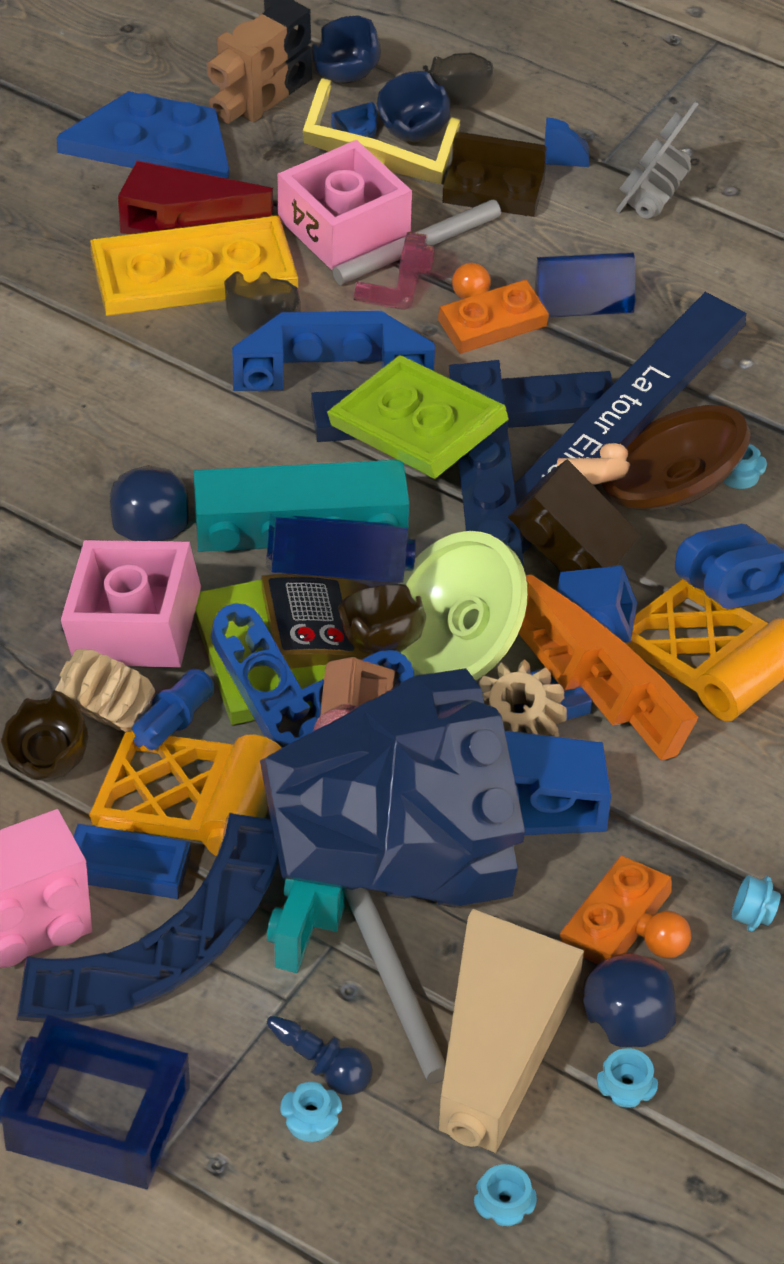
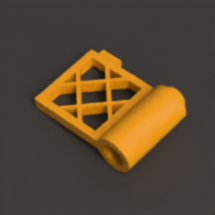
(737, 667)
(230, 786)

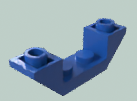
(323, 338)

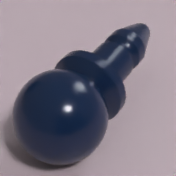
(344, 1068)

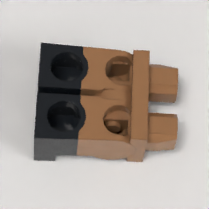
(259, 61)

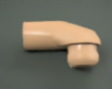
(607, 468)

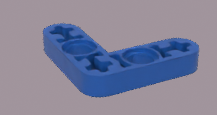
(287, 696)

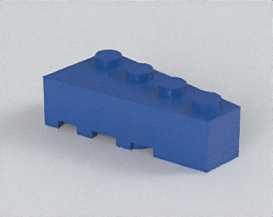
(560, 783)

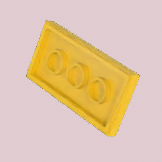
(187, 263)

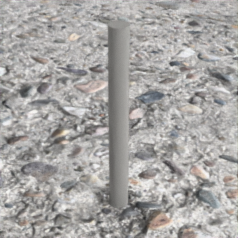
(436, 233)
(397, 984)

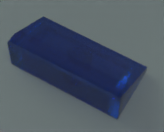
(586, 284)

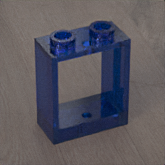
(339, 548)
(106, 1055)

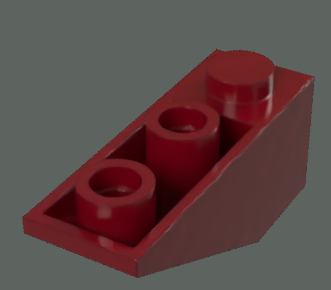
(176, 198)

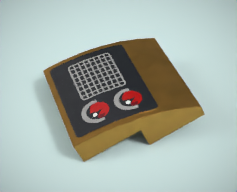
(307, 617)

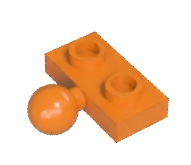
(489, 315)
(622, 910)

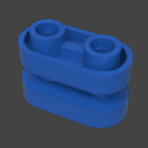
(732, 565)

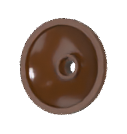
(681, 458)

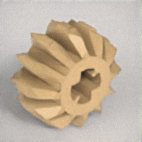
(106, 689)
(534, 690)

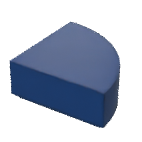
(356, 120)
(565, 145)

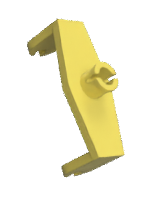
(394, 158)

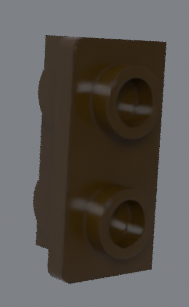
(496, 170)

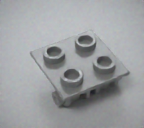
(663, 172)

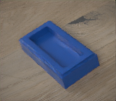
(133, 860)

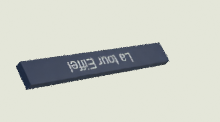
(643, 388)

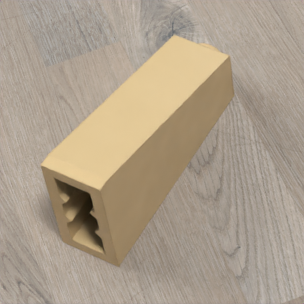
(503, 1021)

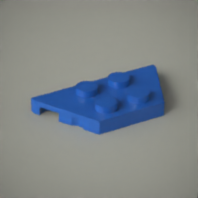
(151, 132)

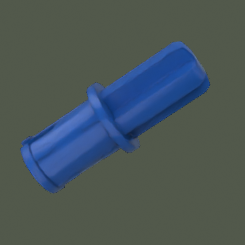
(173, 709)

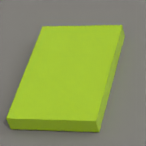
(417, 416)
(260, 677)

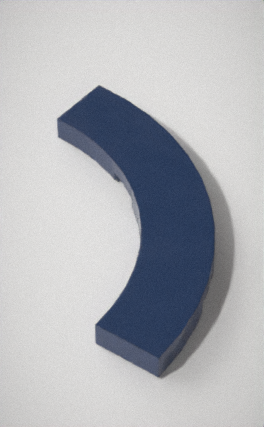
(168, 955)

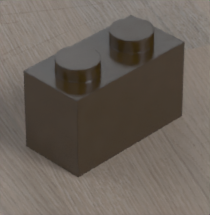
(573, 522)

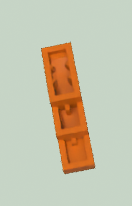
(615, 677)

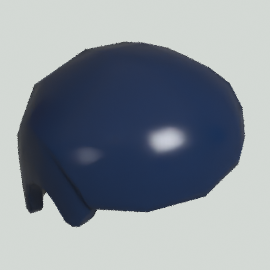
(347, 49)
(413, 106)
(149, 504)
(630, 1000)

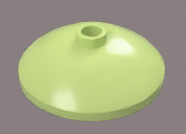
(471, 602)

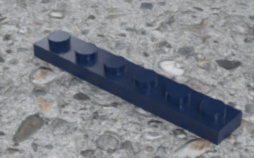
(526, 399)
(487, 467)

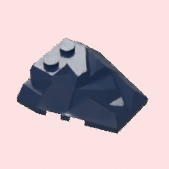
(402, 797)

